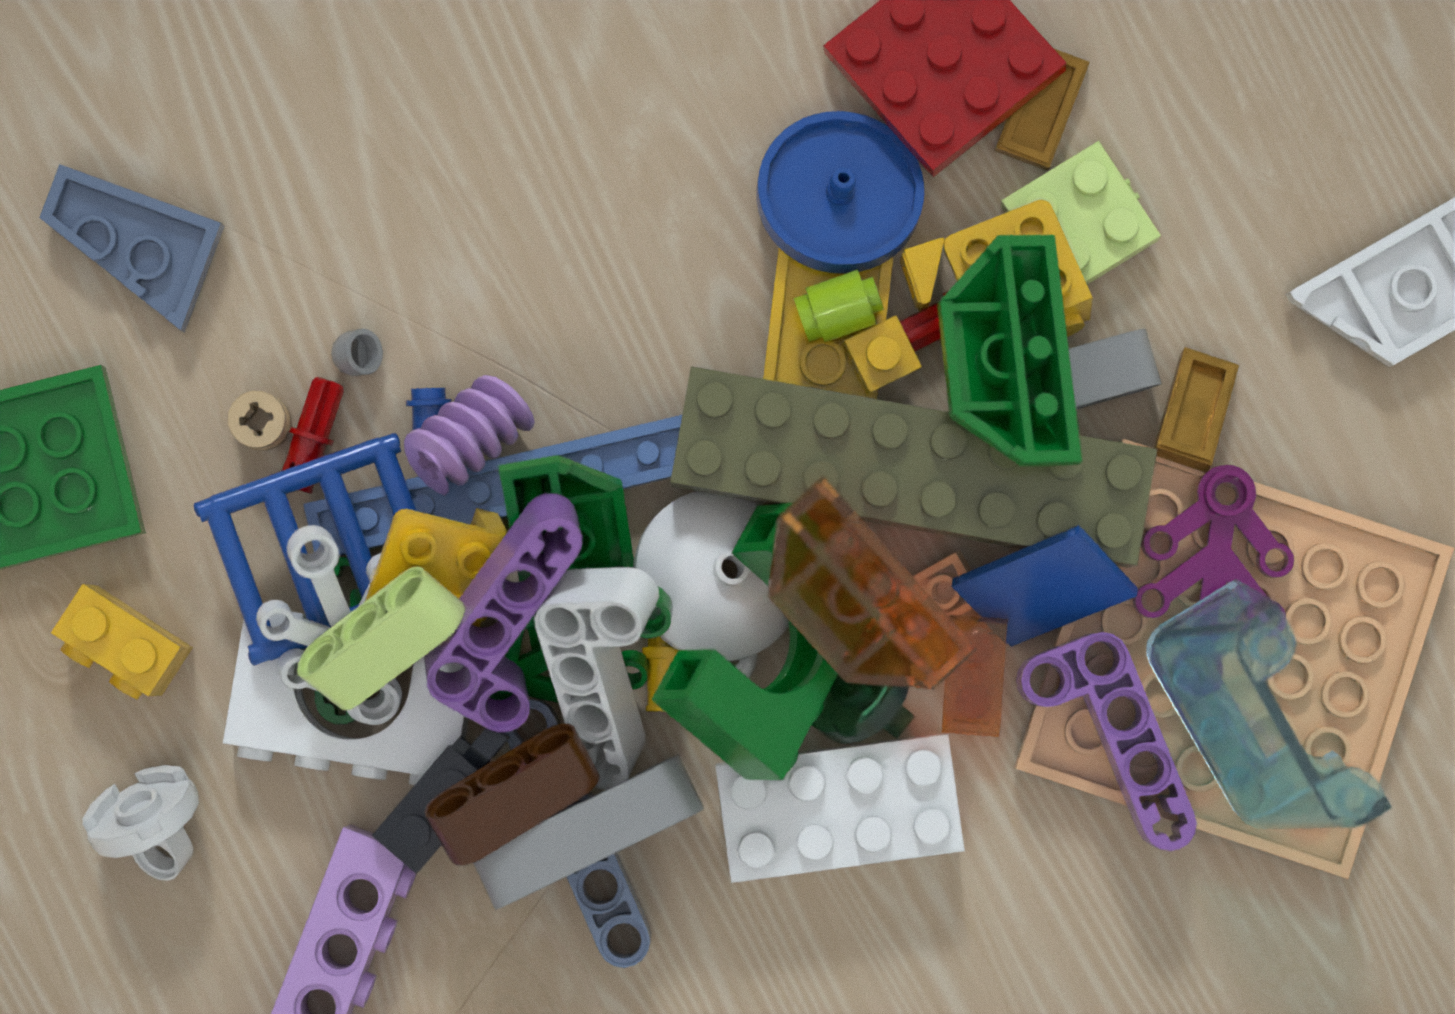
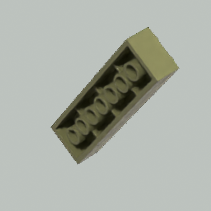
(902, 466)

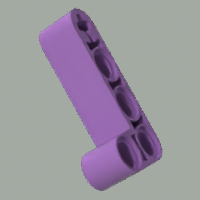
(514, 606)
(1119, 744)

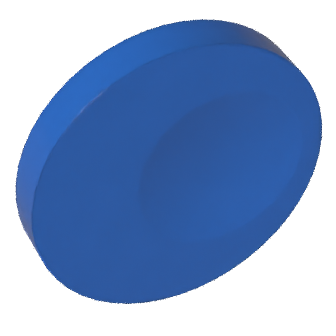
(839, 192)

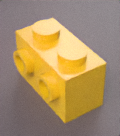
(120, 640)

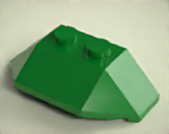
(1011, 353)
(598, 506)

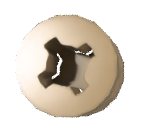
(272, 429)

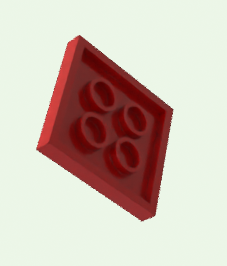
(944, 70)

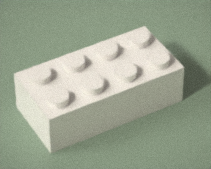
(843, 809)

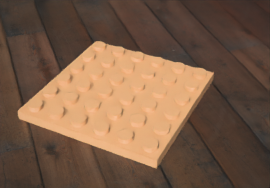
(1359, 626)

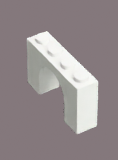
(274, 718)

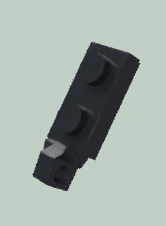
(406, 829)

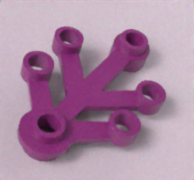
(1216, 561)

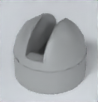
(357, 352)

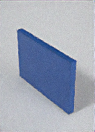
(1046, 585)

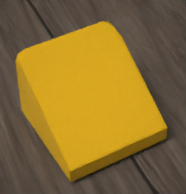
(920, 270)

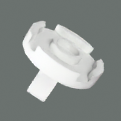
(146, 817)

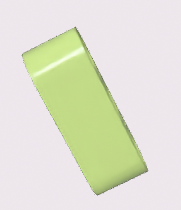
(381, 638)

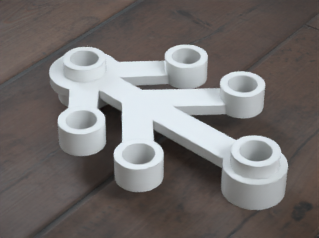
(319, 568)

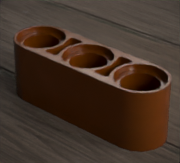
(512, 794)

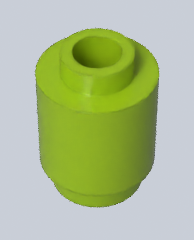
(838, 306)

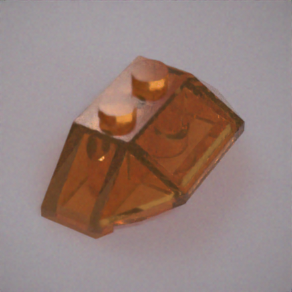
(858, 598)

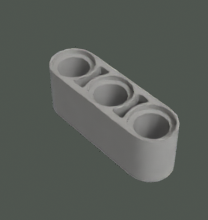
(1113, 368)

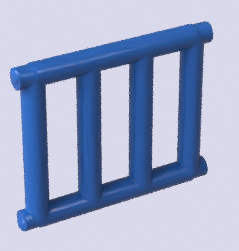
(273, 491)

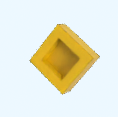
(882, 354)

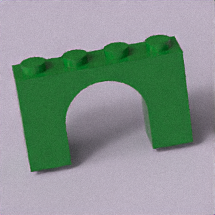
(732, 716)

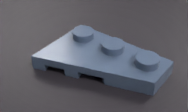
(136, 238)

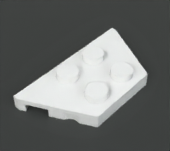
(1393, 292)

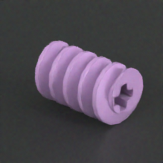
(465, 430)

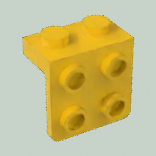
(1031, 219)
(441, 546)

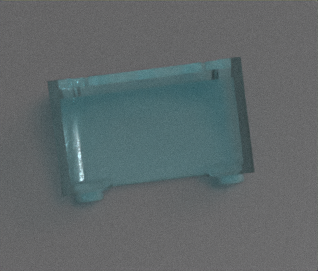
(1215, 675)

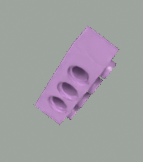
(333, 913)

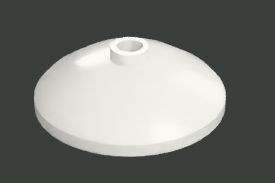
(685, 557)

